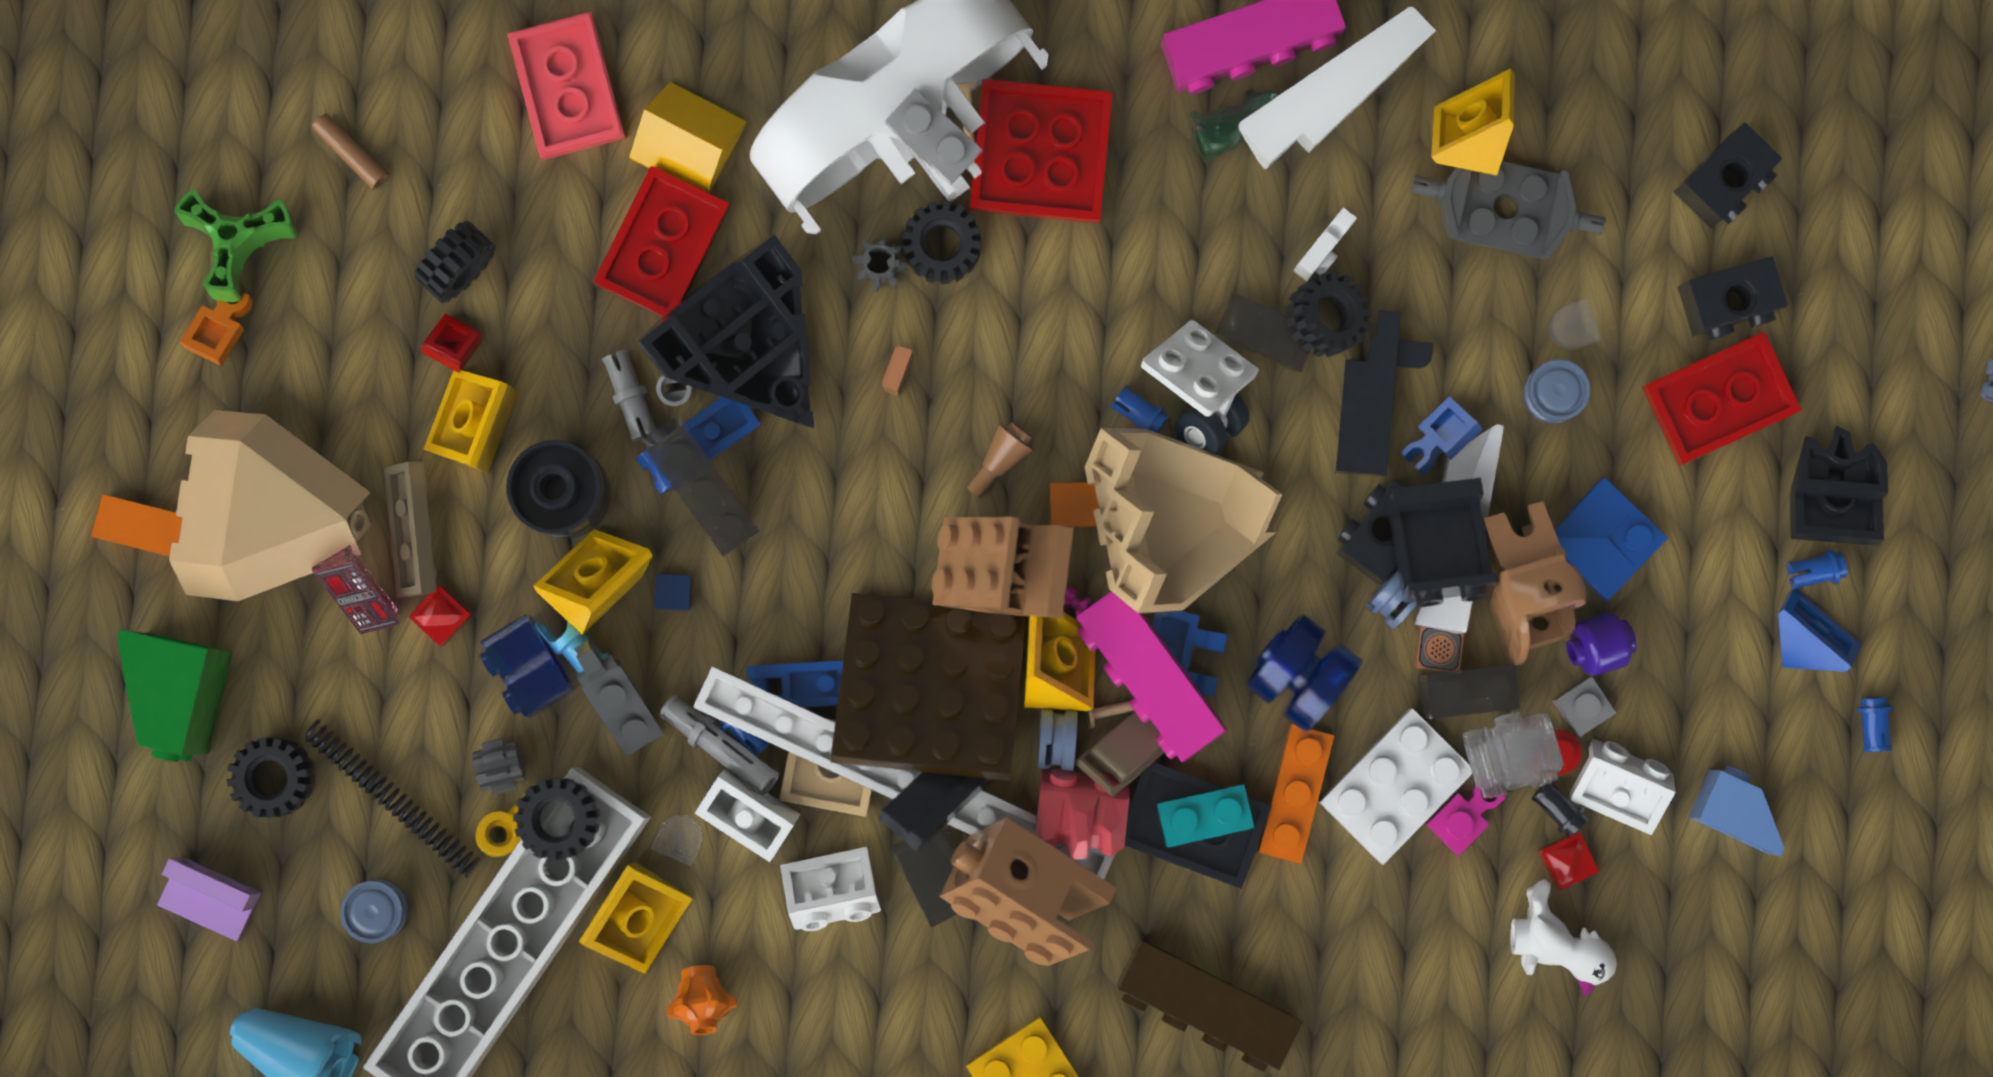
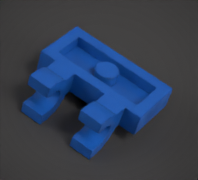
(1181, 635)

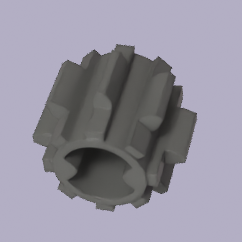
(893, 264)
(499, 766)

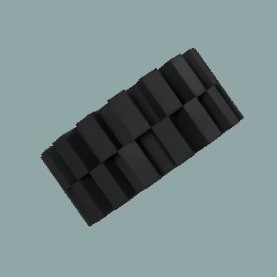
(942, 216)
(454, 261)
(1346, 302)
(245, 785)
(530, 827)

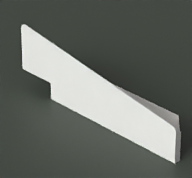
(1334, 90)
(1475, 460)

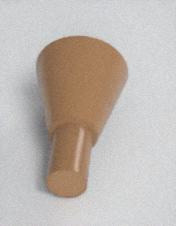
(1006, 450)

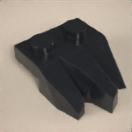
(1838, 492)

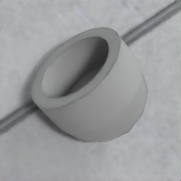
(674, 397)

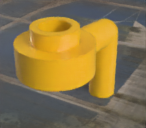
(501, 820)

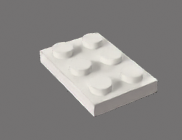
(1396, 786)

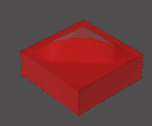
(452, 343)
(440, 616)
(1568, 861)

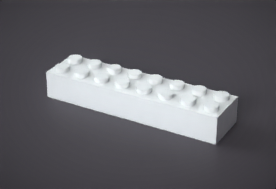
(506, 944)

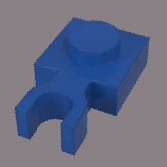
(1445, 431)

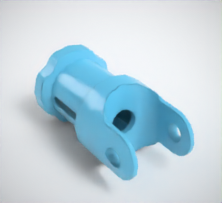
(566, 643)

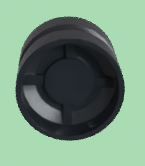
(558, 489)

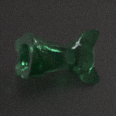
(1219, 130)

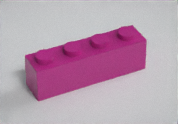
(1249, 38)
(1152, 675)

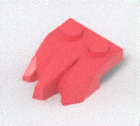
(1081, 813)

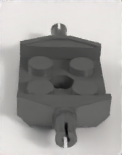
(1542, 204)

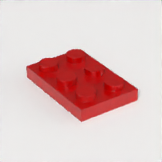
(661, 242)
(1721, 398)

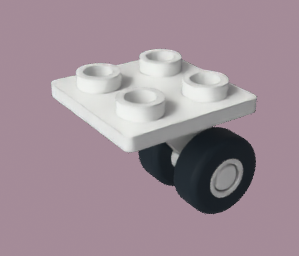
(1206, 377)

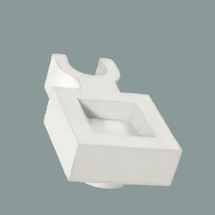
(1320, 255)

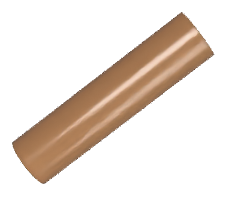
(349, 151)

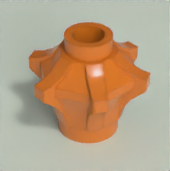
(701, 1000)

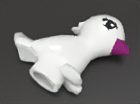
(1547, 941)

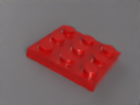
(1041, 151)

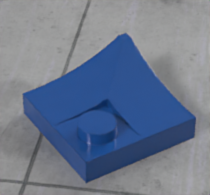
(1607, 538)

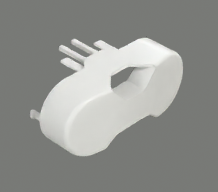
(839, 113)

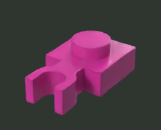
(1461, 820)

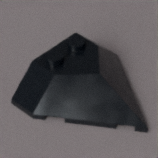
(741, 336)

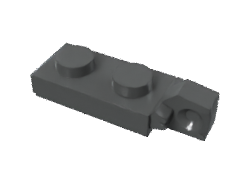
(616, 700)

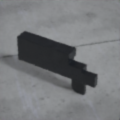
(1370, 395)
(929, 805)

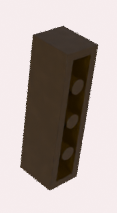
(1209, 1005)

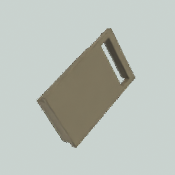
(1123, 753)

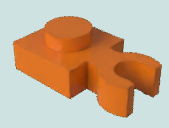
(216, 331)

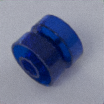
(1292, 664)

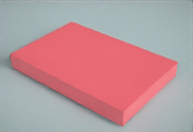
(566, 86)

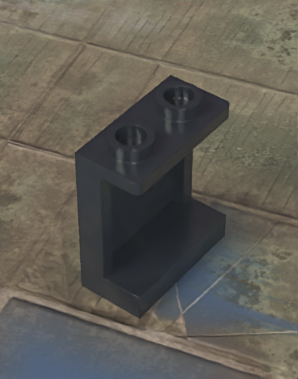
(1441, 542)

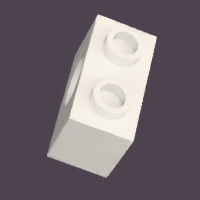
(746, 816)

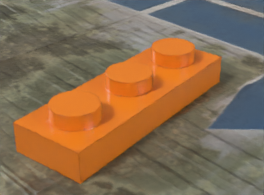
(1295, 794)

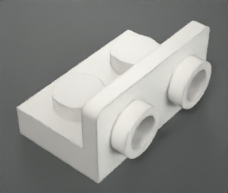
(1624, 786)
(830, 889)

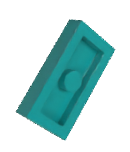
(1205, 815)

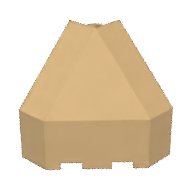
(259, 508)
(1173, 516)

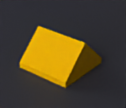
(1475, 125)
(686, 137)
(471, 420)
(593, 578)
(1058, 665)
(636, 918)

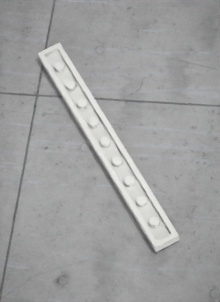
(812, 739)

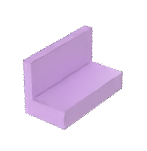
(208, 897)

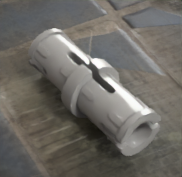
(629, 395)

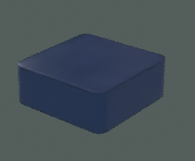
(673, 592)

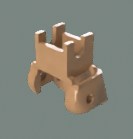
(1522, 571)

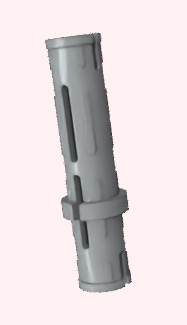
(705, 734)

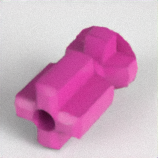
(1072, 602)

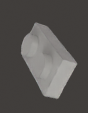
(933, 136)

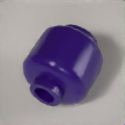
(1601, 644)

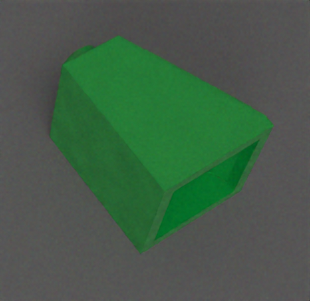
(172, 692)

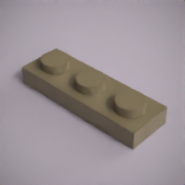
(410, 529)

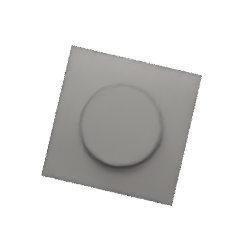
(1584, 706)

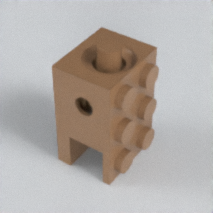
(1002, 566)
(1019, 888)

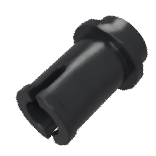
(1560, 808)

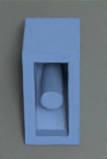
(1737, 810)

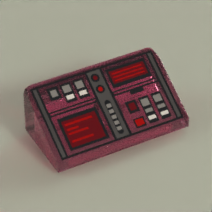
(356, 591)

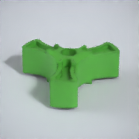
(233, 239)

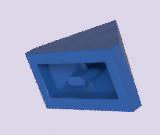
(1813, 638)

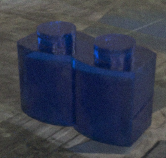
(526, 666)

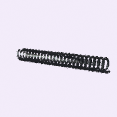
(434, 841)

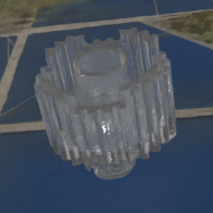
(1513, 754)

